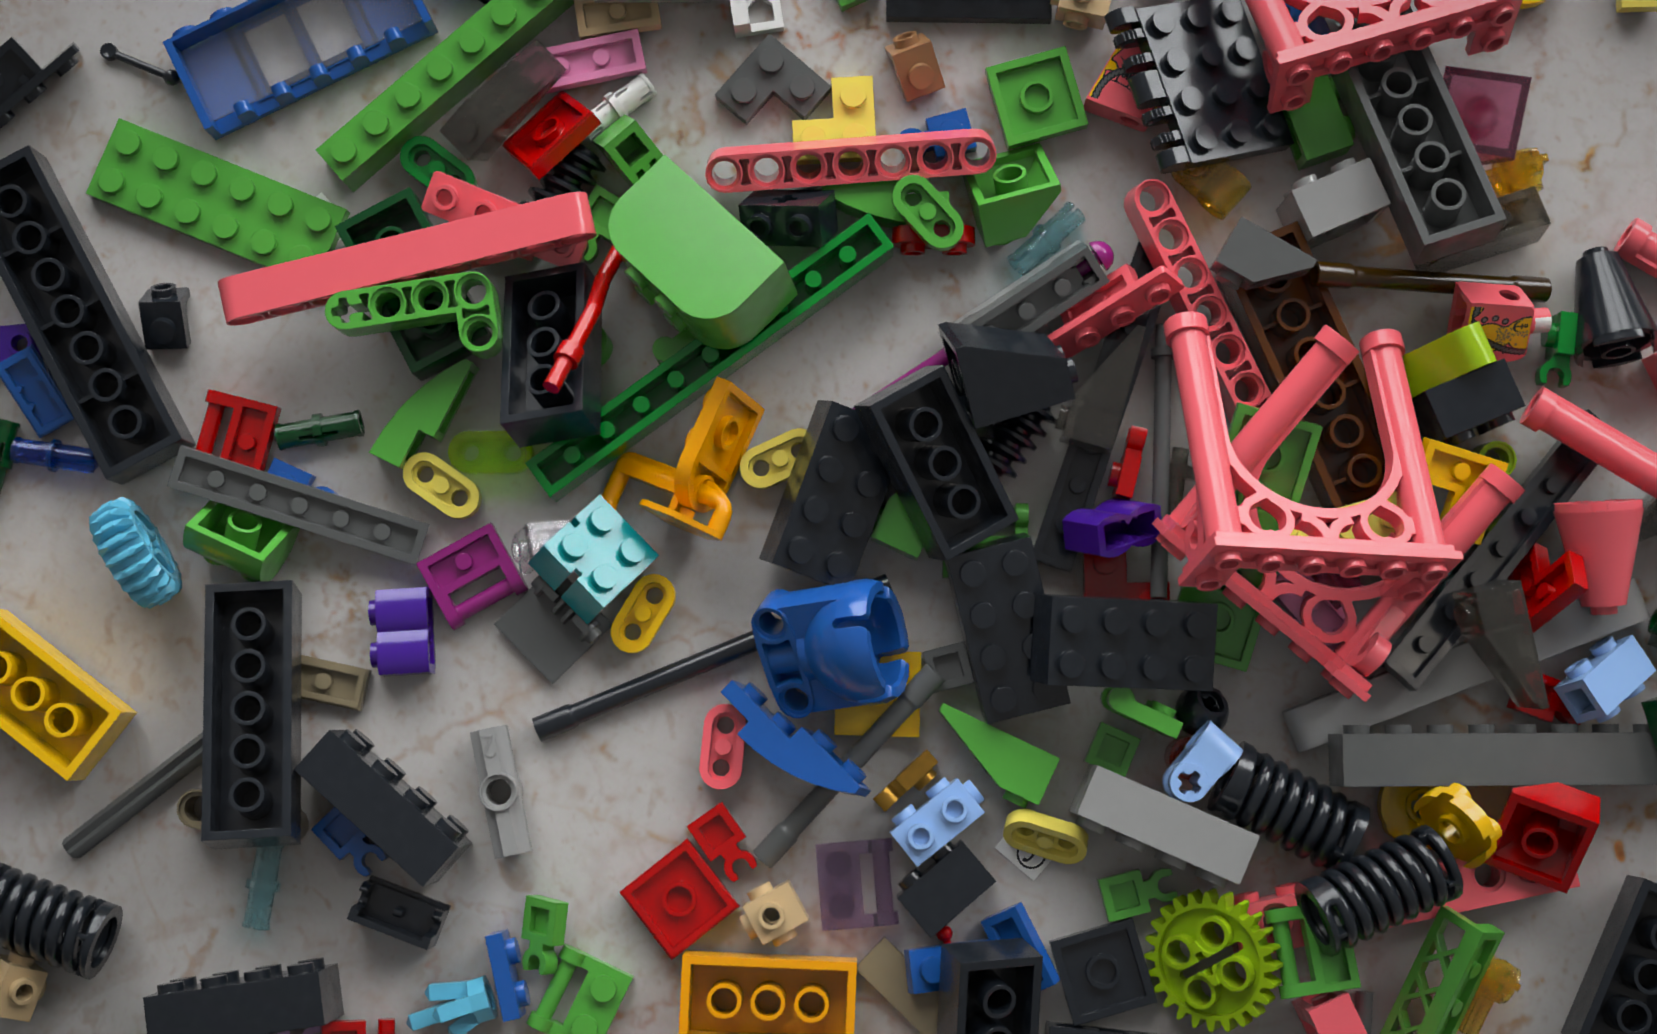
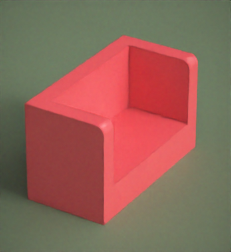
(1328, 1014)

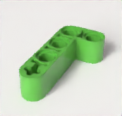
(413, 313)

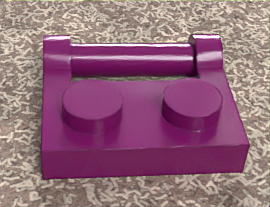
(466, 563)

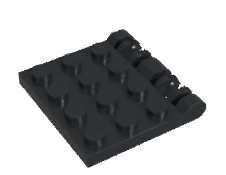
(1204, 76)

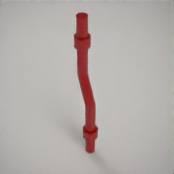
(571, 350)

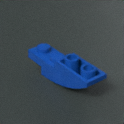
(804, 754)

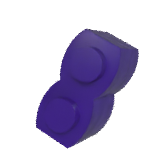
(1111, 527)
(403, 632)

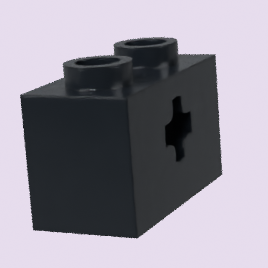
(790, 216)

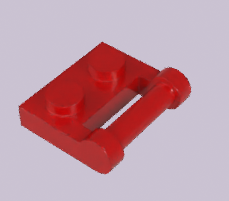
(248, 432)

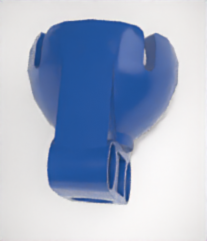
(832, 646)

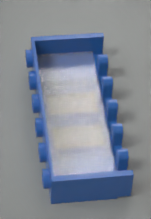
(280, 51)

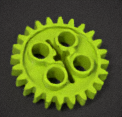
(1232, 997)

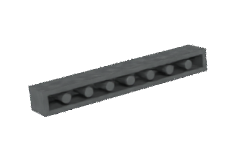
(1492, 757)

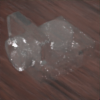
(531, 539)

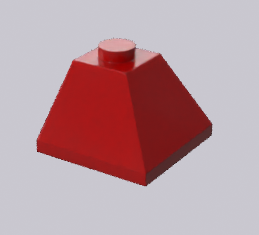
(1546, 833)

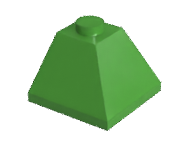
(1012, 194)

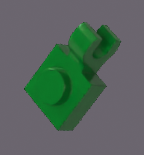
(1559, 348)

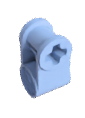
(1206, 757)

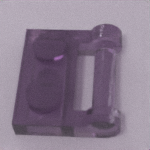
(842, 887)

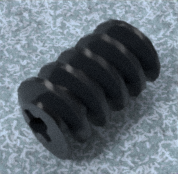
(568, 174)
(1012, 437)

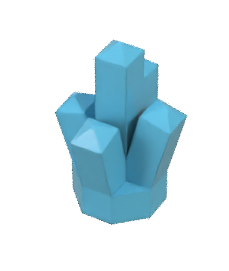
(467, 998)

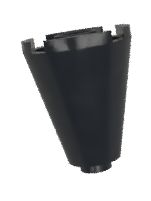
(1610, 311)

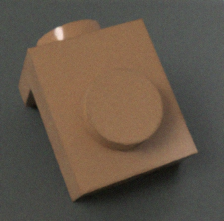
(915, 65)

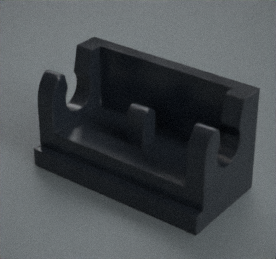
(399, 912)

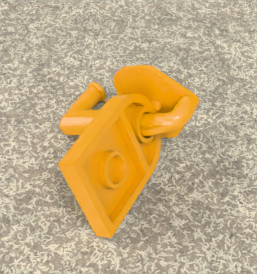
(704, 468)

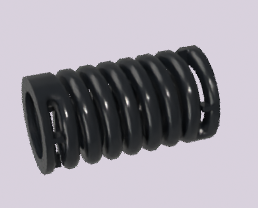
(1316, 834)
(1378, 889)
(56, 923)

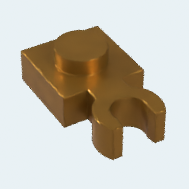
(916, 774)

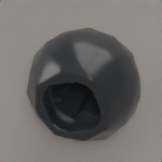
(1198, 707)

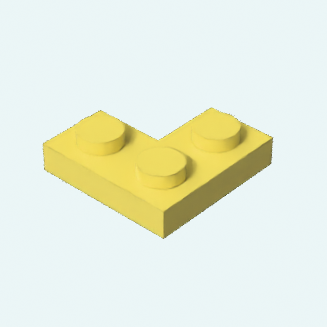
(851, 117)

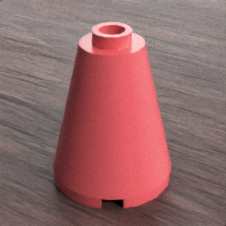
(1608, 541)

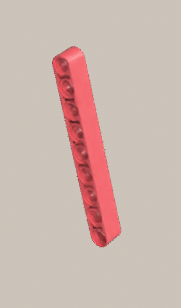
(408, 257)

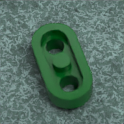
(440, 160)

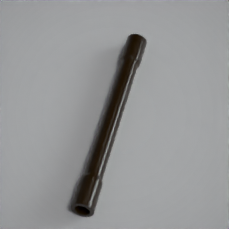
(1348, 276)

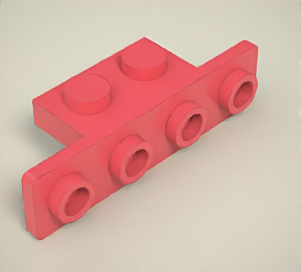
(457, 199)
(1113, 307)

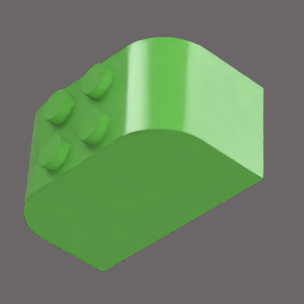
(697, 259)

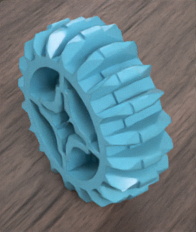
(135, 552)

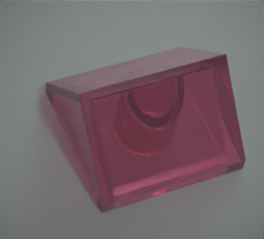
(1490, 108)

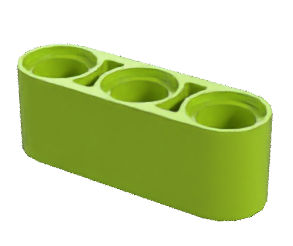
(1447, 358)

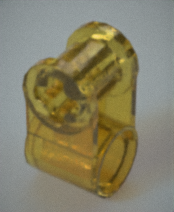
(1215, 187)

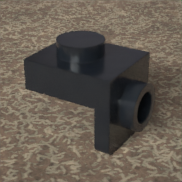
(165, 317)

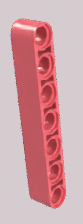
(830, 151)
(1202, 291)

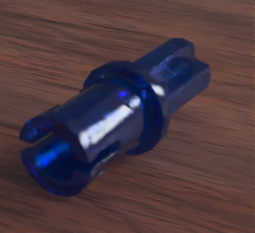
(53, 455)

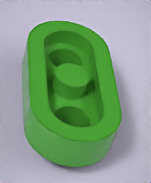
(928, 213)

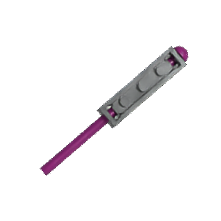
(1039, 294)

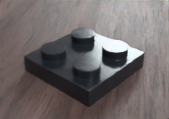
(1103, 971)

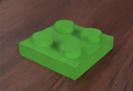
(1036, 98)

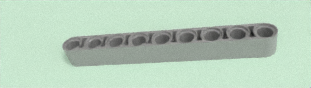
(1457, 671)

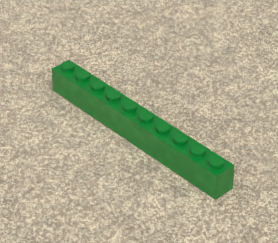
(695, 367)

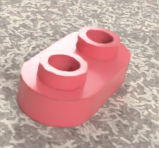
(722, 746)

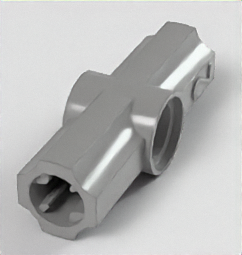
(508, 820)

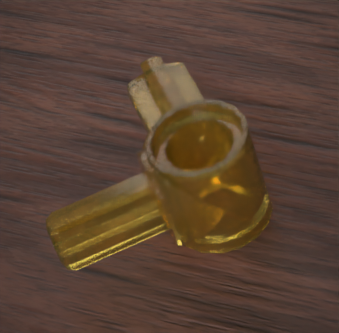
(1518, 174)
(1496, 986)

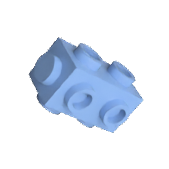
(1604, 679)
(938, 820)

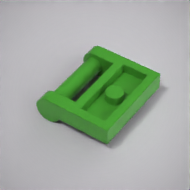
(1151, 715)
(1326, 972)
(595, 1002)

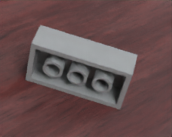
(1170, 826)

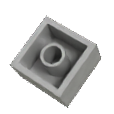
(1335, 203)

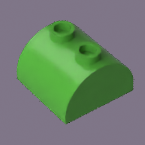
(240, 540)

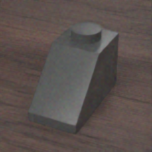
(1258, 258)

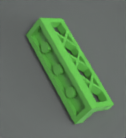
(1460, 977)

